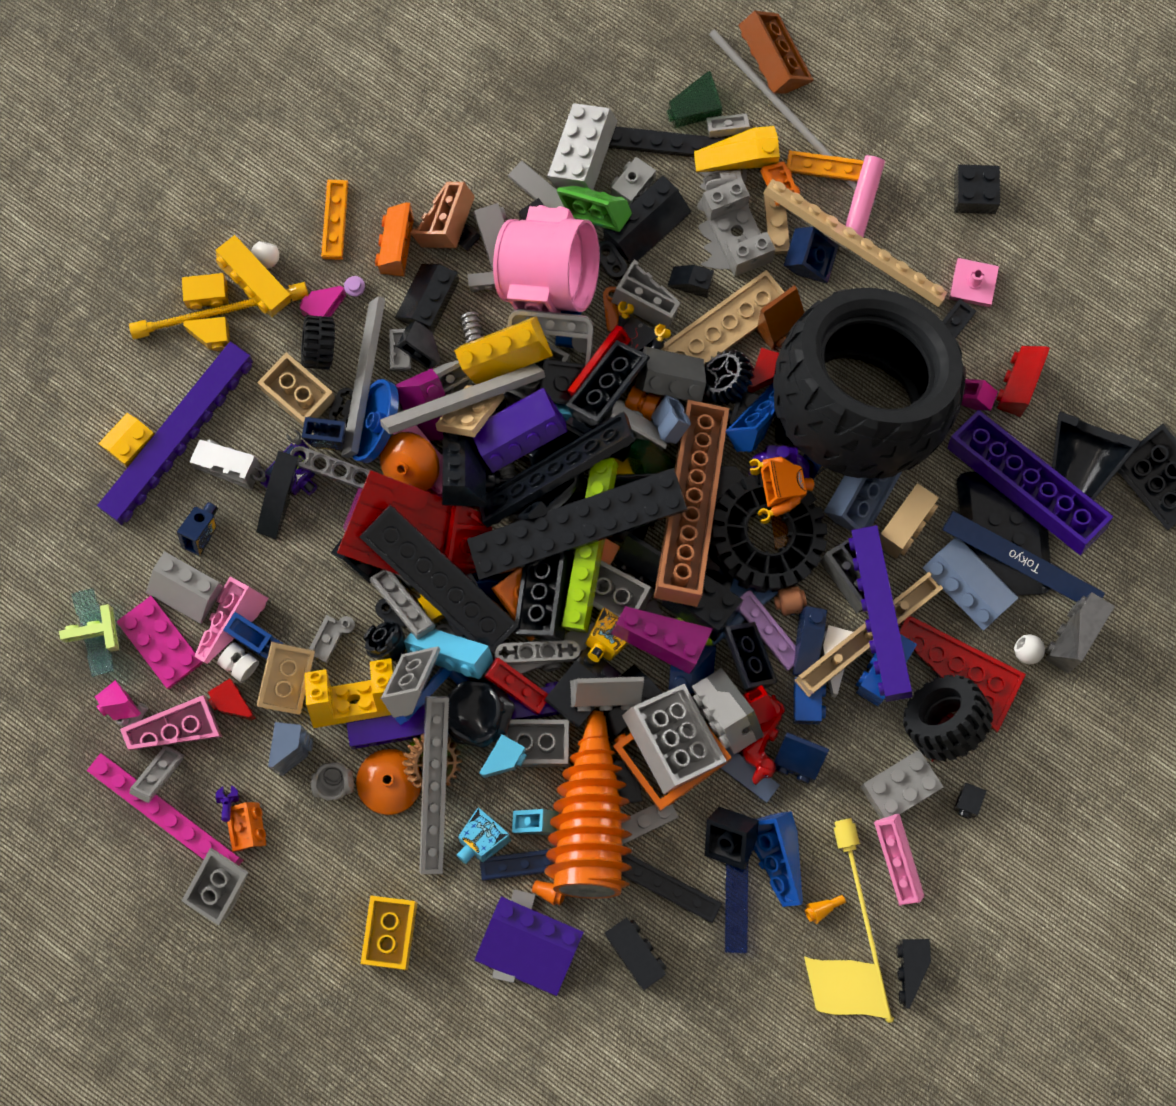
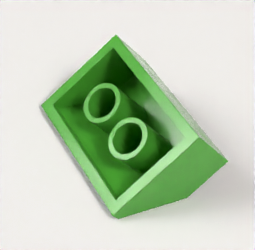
(595, 206)

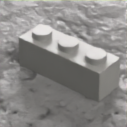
(481, 281)

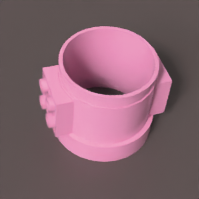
(547, 261)

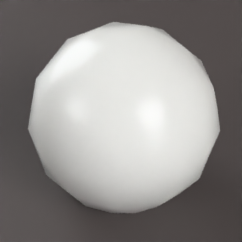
(266, 253)
(1029, 649)

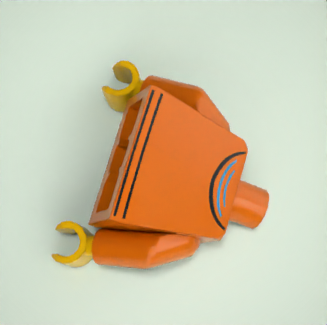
(782, 484)

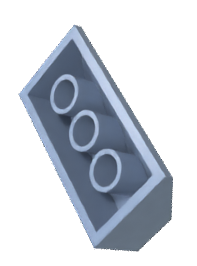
(859, 501)
(970, 583)

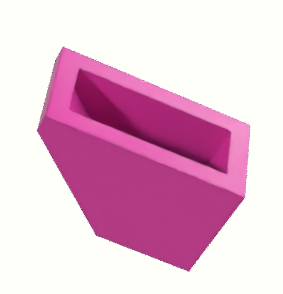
(322, 302)
(978, 395)
(116, 702)

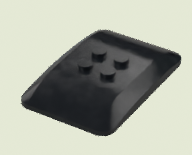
(996, 512)

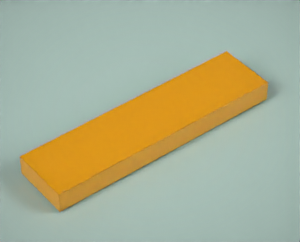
(824, 166)
(334, 219)

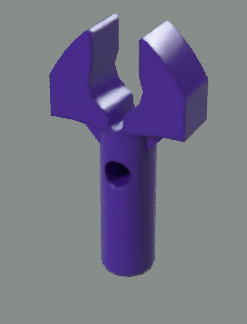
(226, 801)

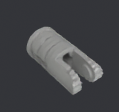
(721, 178)

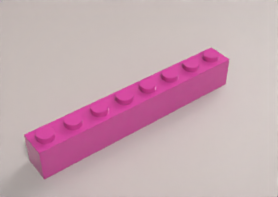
(159, 810)

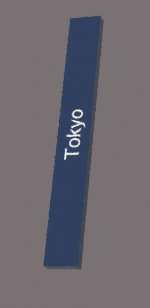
(1018, 558)

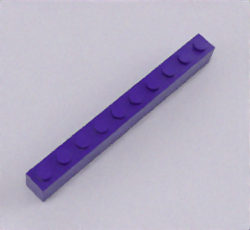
(175, 434)
(387, 730)

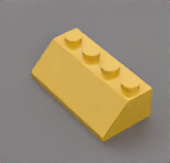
(504, 351)

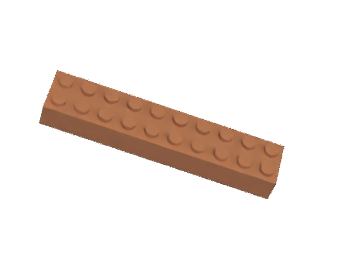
(689, 533)

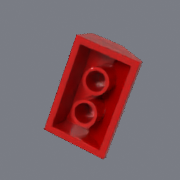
(1022, 379)

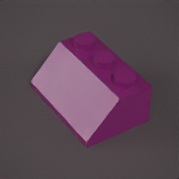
(418, 391)

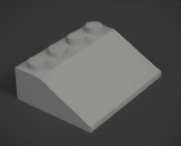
(673, 738)

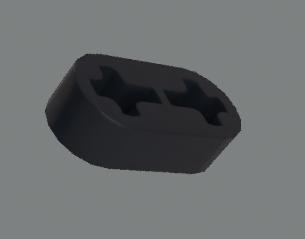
(338, 405)

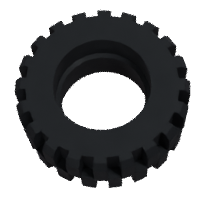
(959, 733)

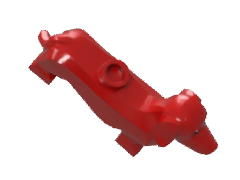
(755, 754)

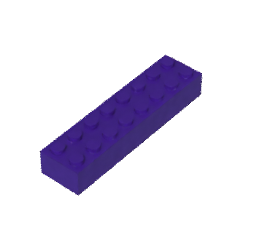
(1030, 482)

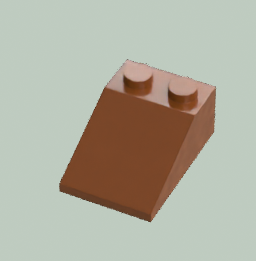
(779, 317)

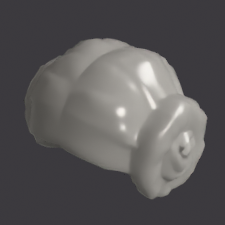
(332, 781)

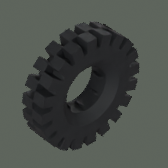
(759, 568)

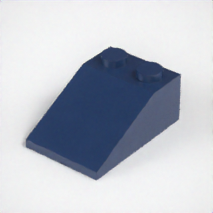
(800, 758)

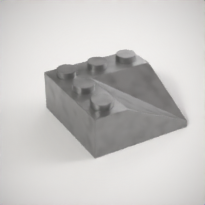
(1079, 633)

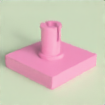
(974, 282)

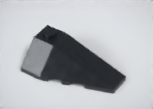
(614, 718)

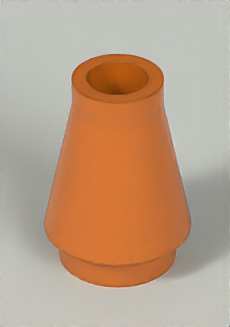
(546, 891)

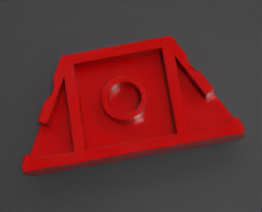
(462, 527)

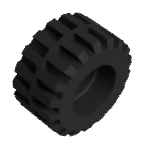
(317, 342)

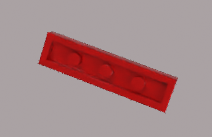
(617, 333)

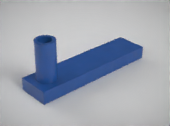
(431, 686)

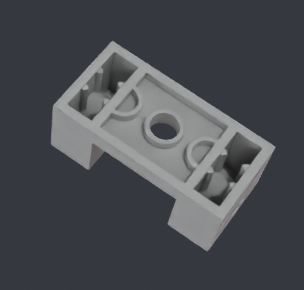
(728, 209)

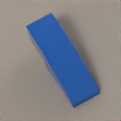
(250, 635)

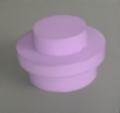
(354, 286)

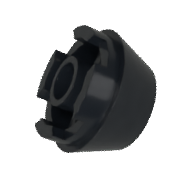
(385, 640)

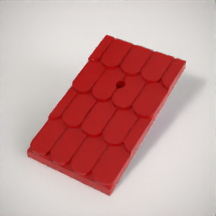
(416, 505)

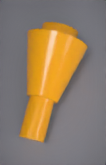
(819, 910)

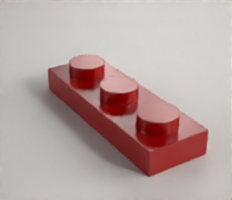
(517, 685)

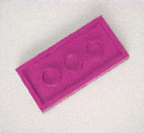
(159, 642)

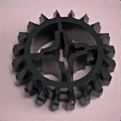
(727, 376)

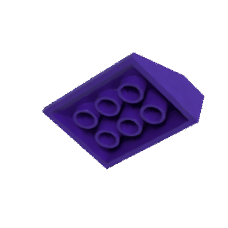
(528, 946)

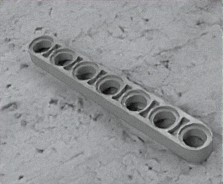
(331, 464)

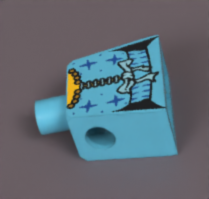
(481, 838)

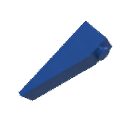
(753, 423)
(779, 855)

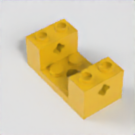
(332, 704)

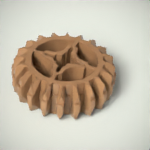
(415, 761)

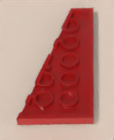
(952, 657)

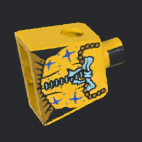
(601, 640)

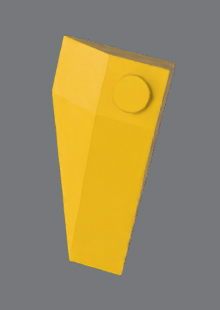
(745, 150)

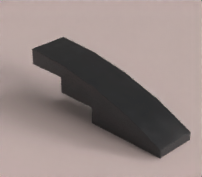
(277, 495)

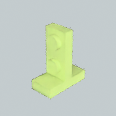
(95, 629)

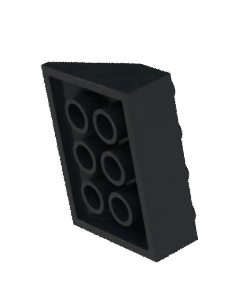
(1153, 473)

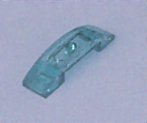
(88, 610)

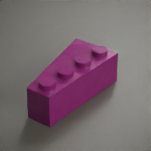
(663, 637)

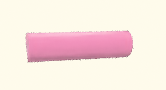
(865, 194)

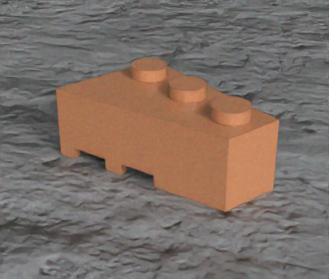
(447, 217)

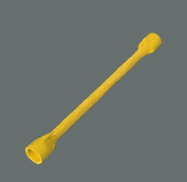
(142, 328)

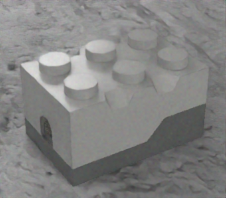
(727, 711)

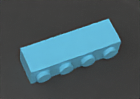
(455, 653)

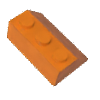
(395, 240)

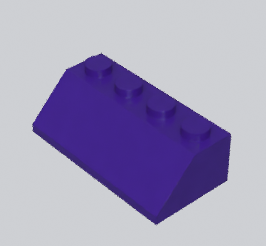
(519, 430)

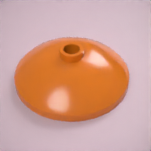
(415, 456)
(382, 797)

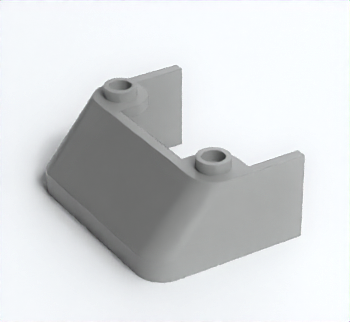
(561, 324)

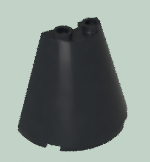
(1089, 453)

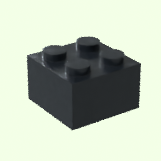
(977, 189)

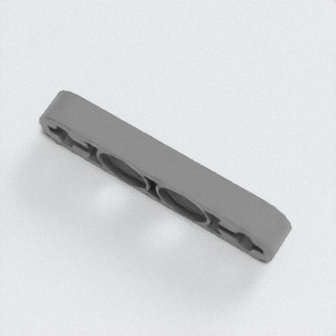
(536, 648)

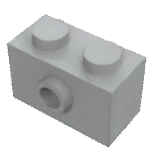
(634, 180)

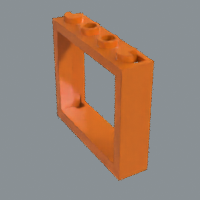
(675, 794)

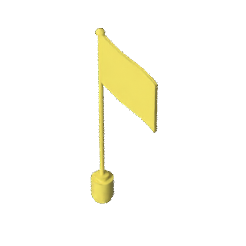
(849, 985)

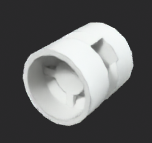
(235, 660)

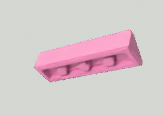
(899, 860)

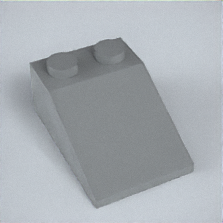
(215, 887)

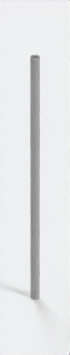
(773, 98)

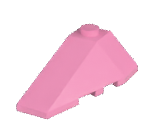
(232, 598)

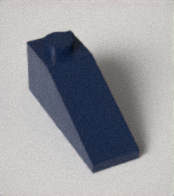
(809, 638)

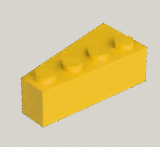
(252, 276)

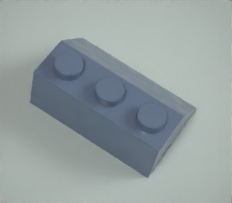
(288, 747)

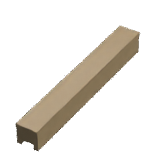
(858, 642)

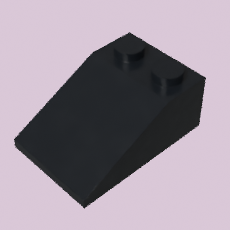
(582, 668)

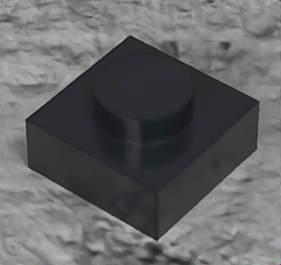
(468, 237)

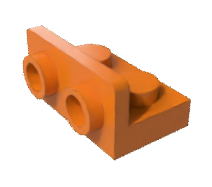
(780, 173)
(246, 826)

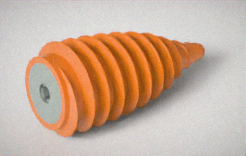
(589, 821)

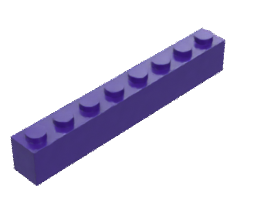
(881, 614)

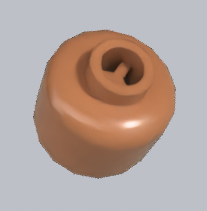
(790, 600)

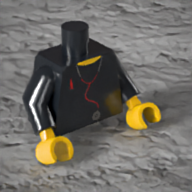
(638, 332)

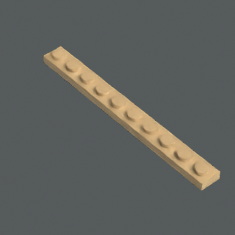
(850, 239)

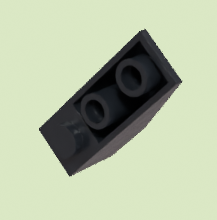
(915, 960)

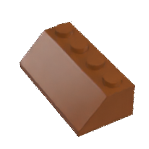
(775, 52)

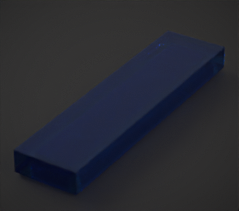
(736, 910)

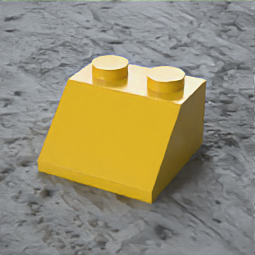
(126, 439)

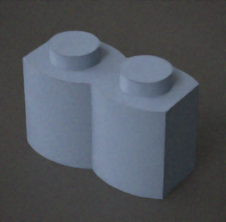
(670, 420)

